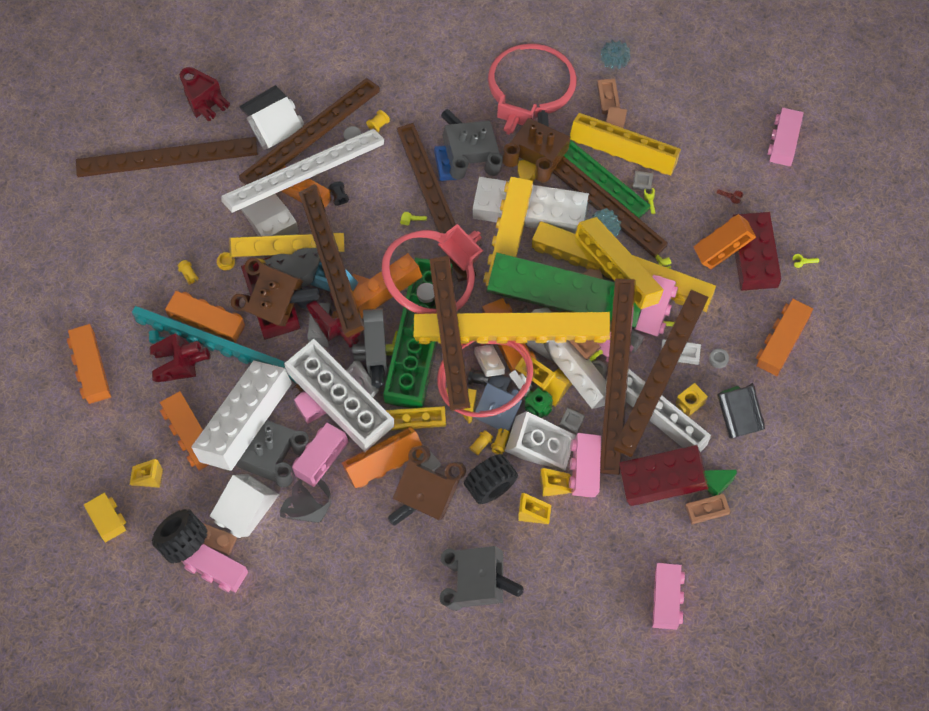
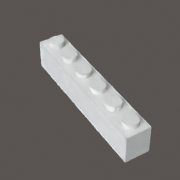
(578, 370)
(669, 417)

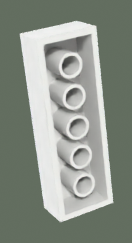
(546, 204)
(339, 395)
(241, 415)

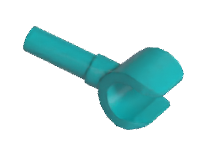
(154, 337)

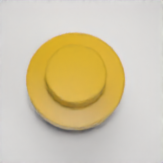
(225, 262)

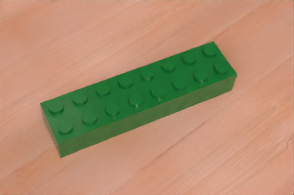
(552, 287)
(410, 360)

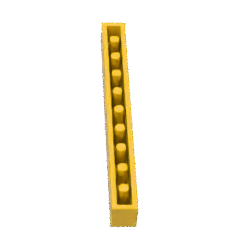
(564, 245)
(519, 327)

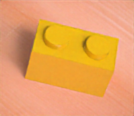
(105, 517)

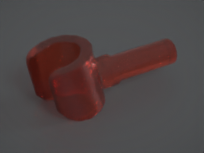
(732, 195)

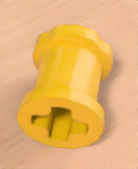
(378, 121)

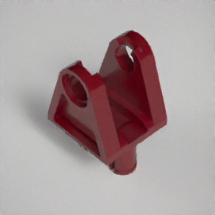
(202, 93)
(329, 326)
(184, 358)

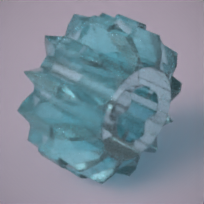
(615, 54)
(609, 220)

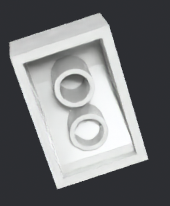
(270, 217)
(539, 441)

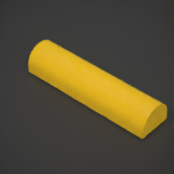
(418, 418)

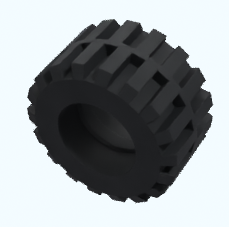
(490, 479)
(179, 536)

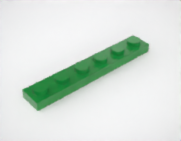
(607, 180)

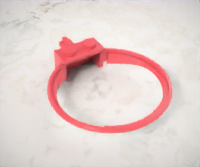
(517, 115)
(456, 244)
(441, 381)

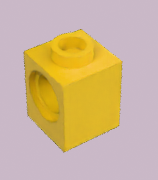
(694, 393)

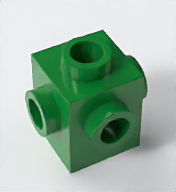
(539, 408)

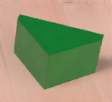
(719, 480)

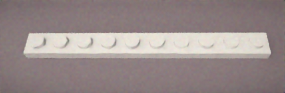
(301, 170)

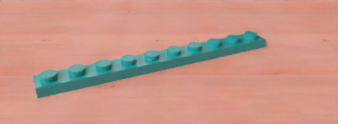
(208, 340)

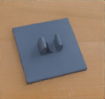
(493, 398)

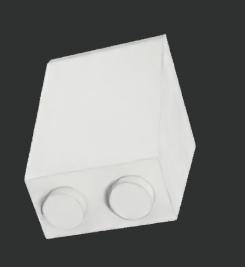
(275, 123)
(243, 504)

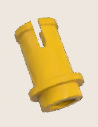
(187, 271)
(481, 442)
(498, 446)

